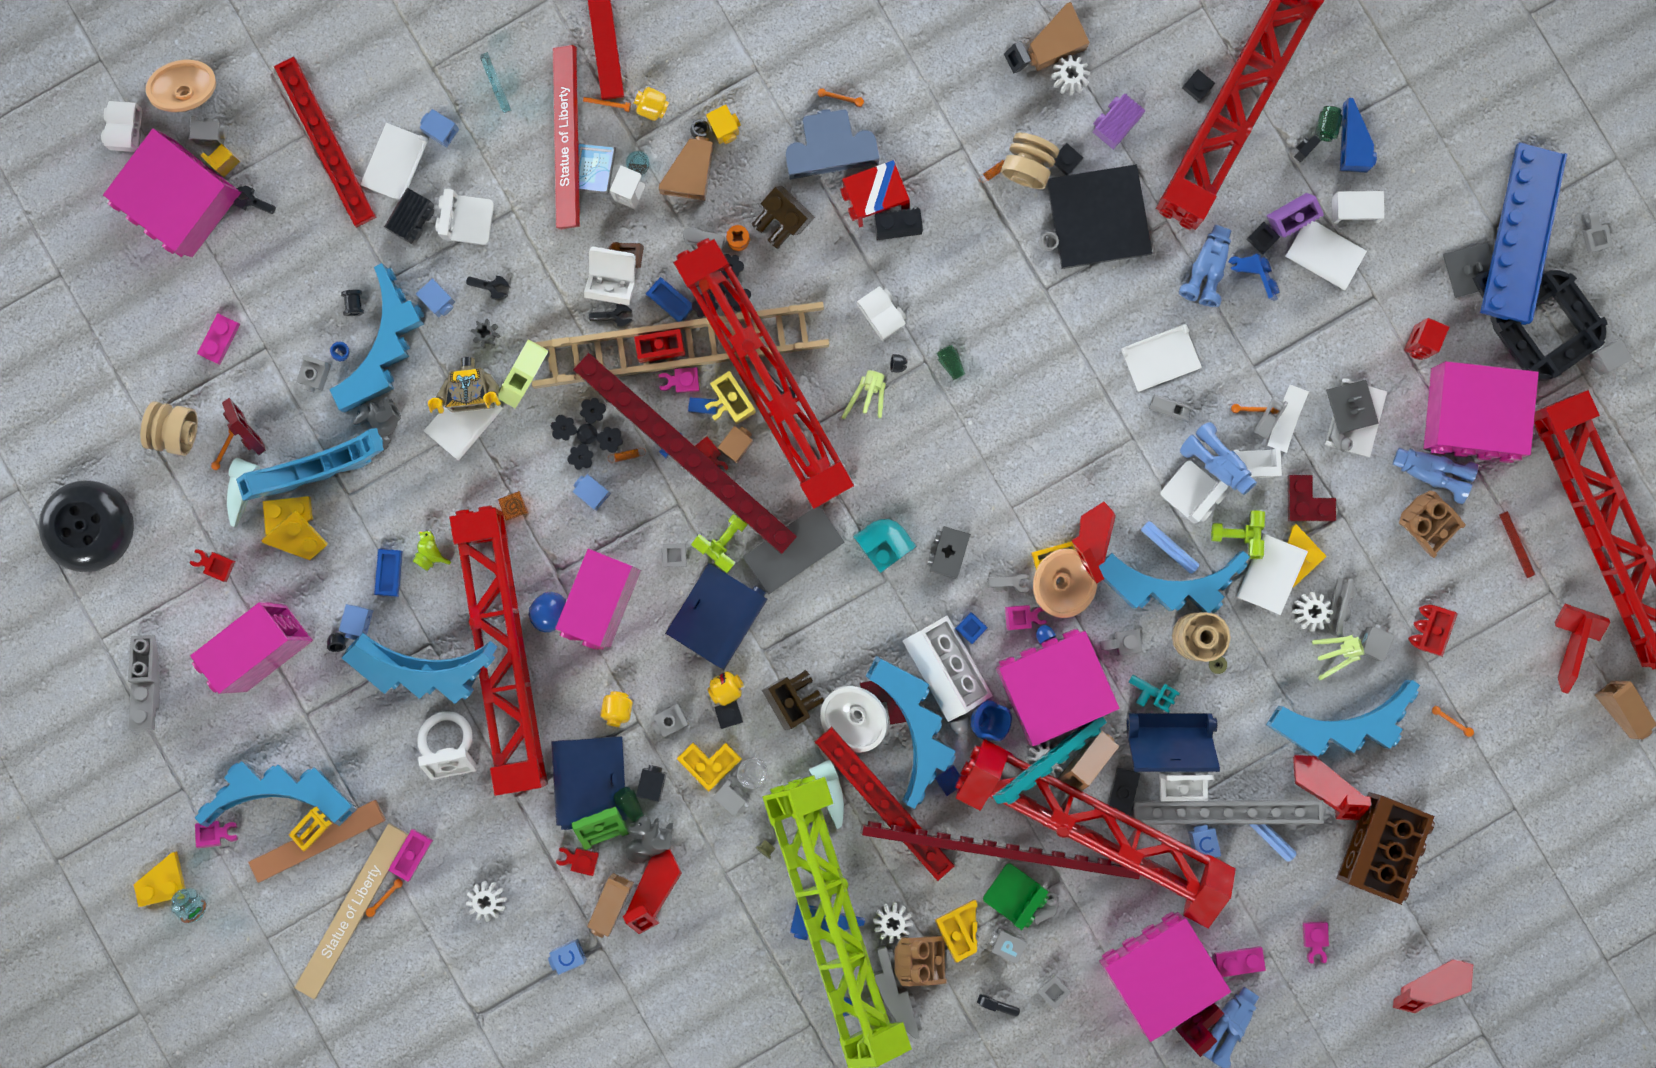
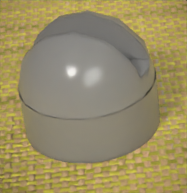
(1052, 241)
(960, 724)

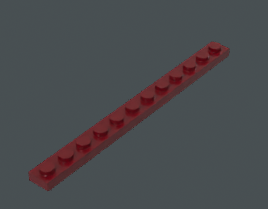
(685, 453)
(990, 848)

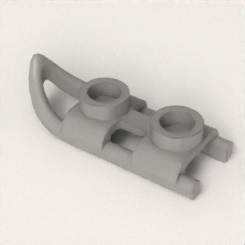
(1342, 612)

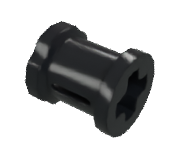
(352, 302)

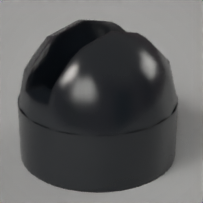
(697, 125)
(898, 363)
(336, 642)

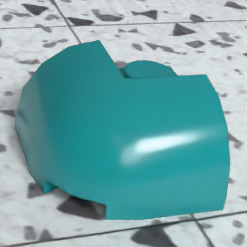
(884, 542)

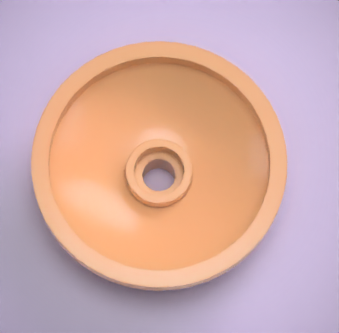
(181, 86)
(1073, 591)

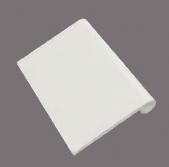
(394, 161)
(1326, 254)
(1161, 358)
(460, 430)
(1364, 437)
(1273, 577)

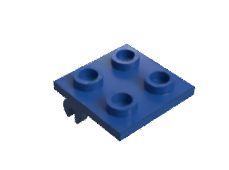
(1257, 265)

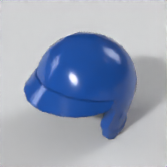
(546, 611)
(991, 721)

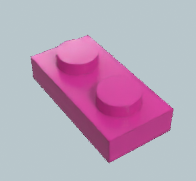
(218, 339)
(410, 855)
(1240, 961)

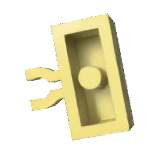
(732, 398)

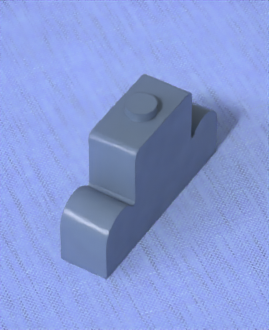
(830, 146)

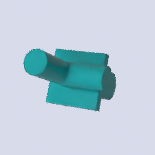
(1150, 690)

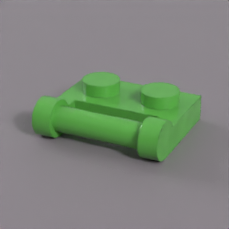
(600, 827)

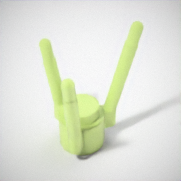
(872, 383)
(1351, 648)

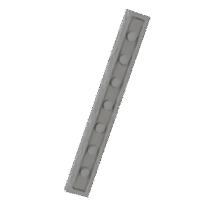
(1229, 812)

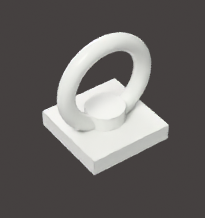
(446, 761)

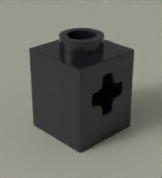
(651, 783)

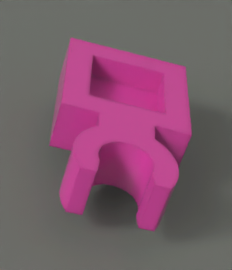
(684, 380)
(1020, 617)
(212, 835)
(1315, 936)

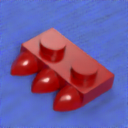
(1435, 630)

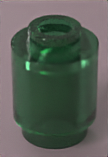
(1329, 123)

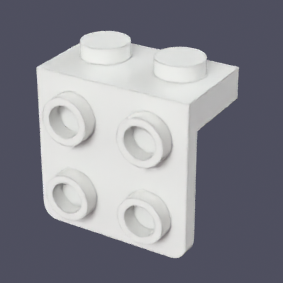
(464, 218)
(610, 276)
(1193, 492)
(1184, 786)

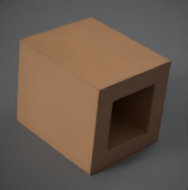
(736, 443)

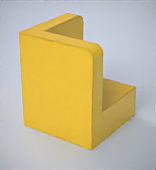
(221, 160)

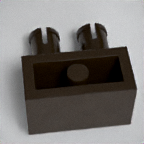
(785, 209)
(786, 703)

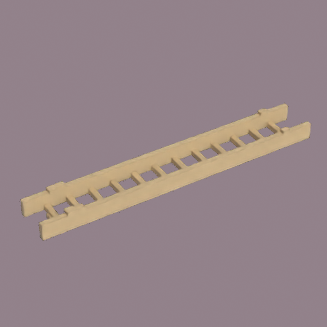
(564, 379)

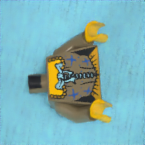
(466, 390)

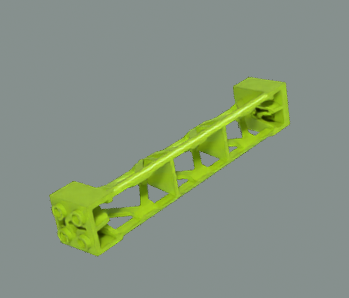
(878, 1039)

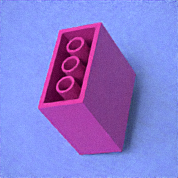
(171, 194)
(1480, 411)
(597, 600)
(250, 648)
(1056, 687)
(1164, 975)

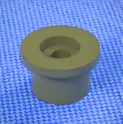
(1222, 665)
(766, 849)

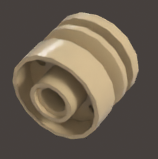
(1029, 160)
(168, 428)
(1214, 638)

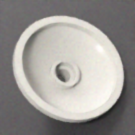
(858, 731)

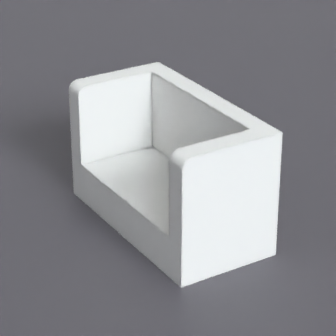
(627, 187)
(1358, 206)
(1262, 462)

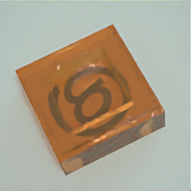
(513, 506)

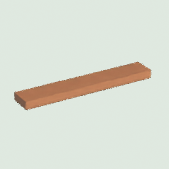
(291, 854)

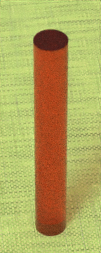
(1517, 544)

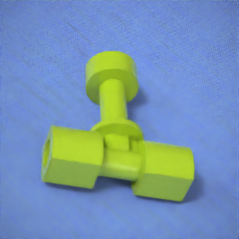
(1250, 534)
(716, 549)

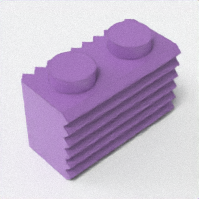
(1118, 121)
(1295, 215)

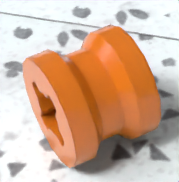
(740, 241)

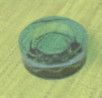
(638, 162)

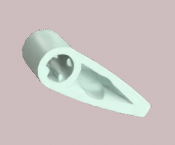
(235, 504)
(828, 771)

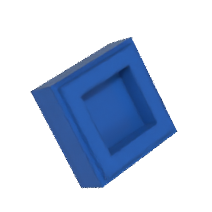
(971, 628)

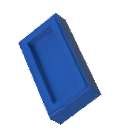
(670, 300)
(388, 572)

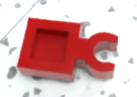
(710, 450)
(215, 565)
(582, 861)

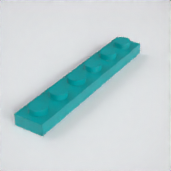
(1043, 766)

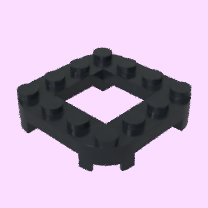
(1580, 313)

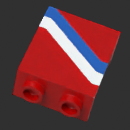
(874, 191)

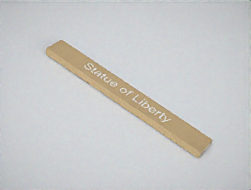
(351, 911)

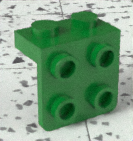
(1016, 896)

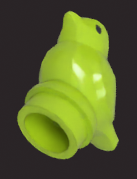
(428, 552)

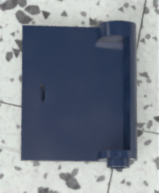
(720, 618)
(1172, 742)
(584, 777)

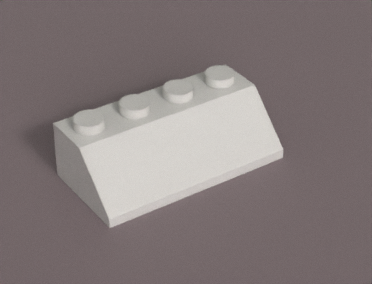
(947, 668)

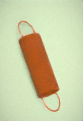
(992, 172)
(625, 455)

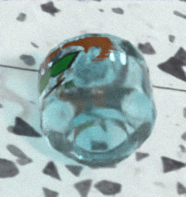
(188, 905)

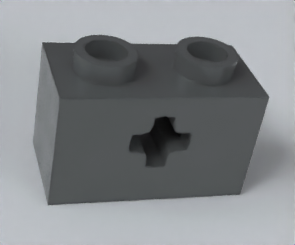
(958, 542)

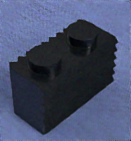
(410, 216)
(898, 224)

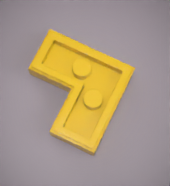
(709, 771)

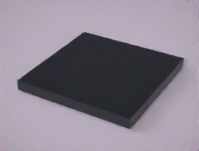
(1099, 216)

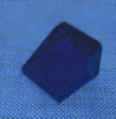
(948, 779)

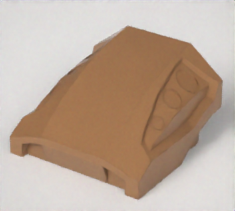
(1431, 521)
(920, 961)

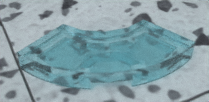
(495, 82)

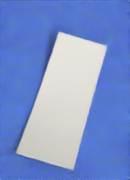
(1285, 426)

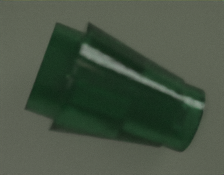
(951, 361)
(628, 803)

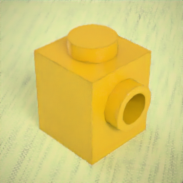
(723, 124)

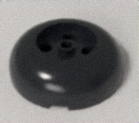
(109, 536)

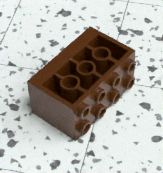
(1386, 848)

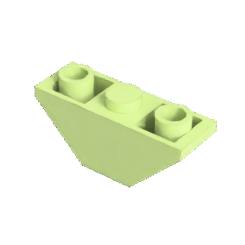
(522, 373)

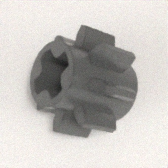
(489, 339)

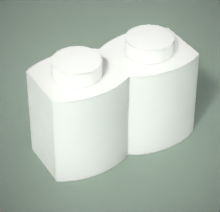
(122, 126)
(881, 313)

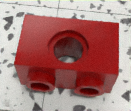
(1426, 339)
(659, 346)

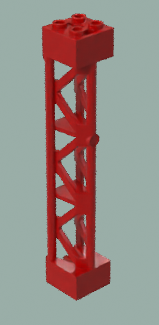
(1192, 202)
(704, 268)
(1579, 411)
(482, 527)
(1203, 898)

